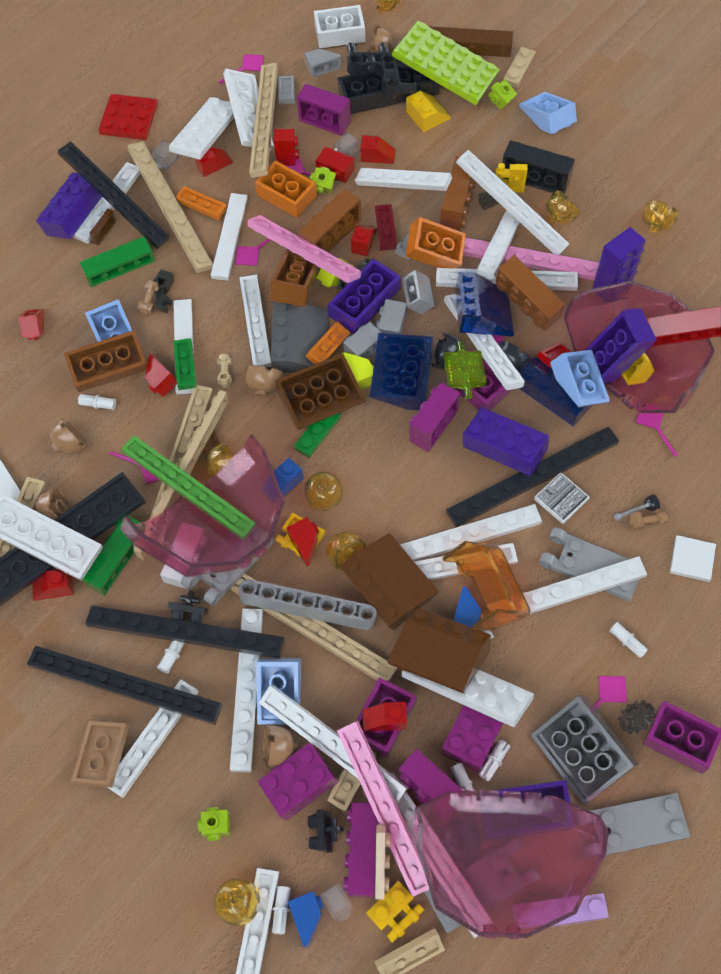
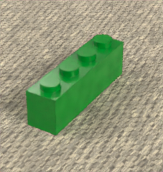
(117, 261)
(110, 561)

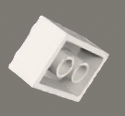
(339, 26)

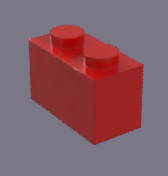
(285, 146)
(336, 162)

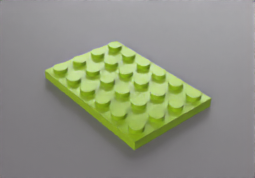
(446, 62)

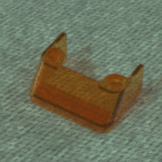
(493, 581)

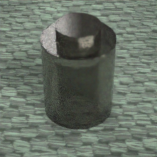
(486, 200)

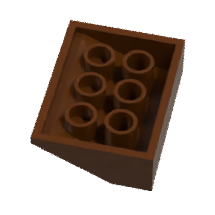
(319, 391)
(389, 580)
(440, 649)

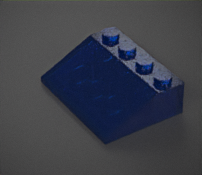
(482, 306)
(402, 370)
(545, 389)

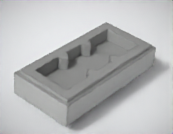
(286, 90)

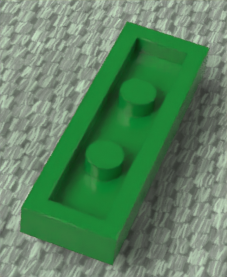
(184, 364)
(315, 435)

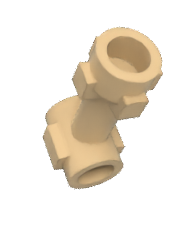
(224, 378)

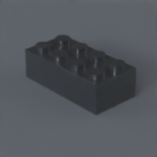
(545, 169)

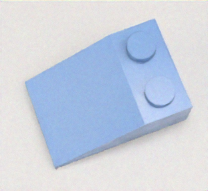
(550, 112)
(108, 321)
(580, 377)
(284, 675)

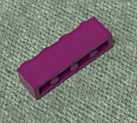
(362, 853)

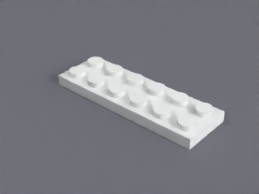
(243, 98)
(203, 129)
(46, 538)
(486, 695)

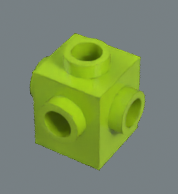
(502, 94)
(324, 179)
(221, 827)

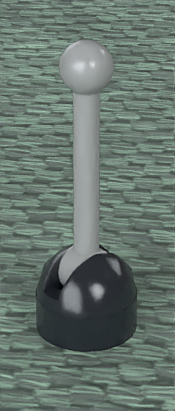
(650, 503)

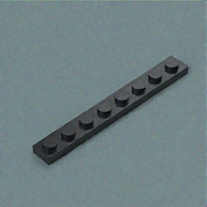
(113, 195)

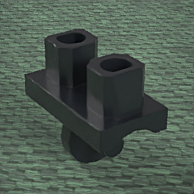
(178, 609)
(327, 831)

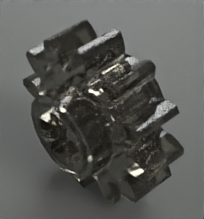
(636, 717)

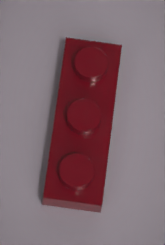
(385, 227)

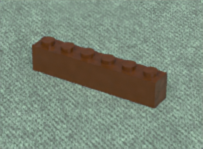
(480, 41)

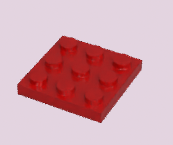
(128, 116)

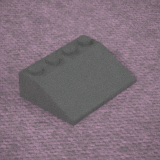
(294, 334)
(584, 749)

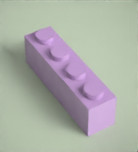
(591, 909)

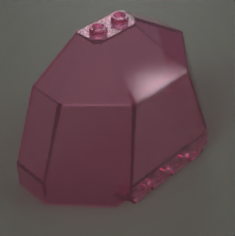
(675, 366)
(198, 543)
(508, 859)

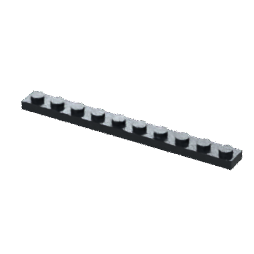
(521, 483)
(185, 632)
(125, 685)

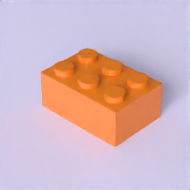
(286, 189)
(435, 244)

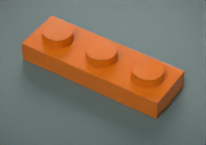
(201, 203)
(328, 343)

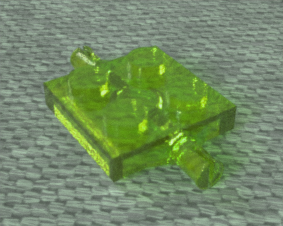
(464, 369)

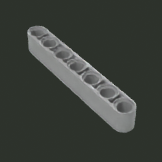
(300, 597)

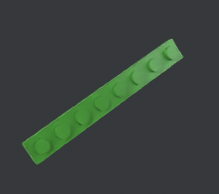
(188, 487)

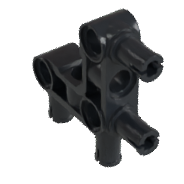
(381, 64)

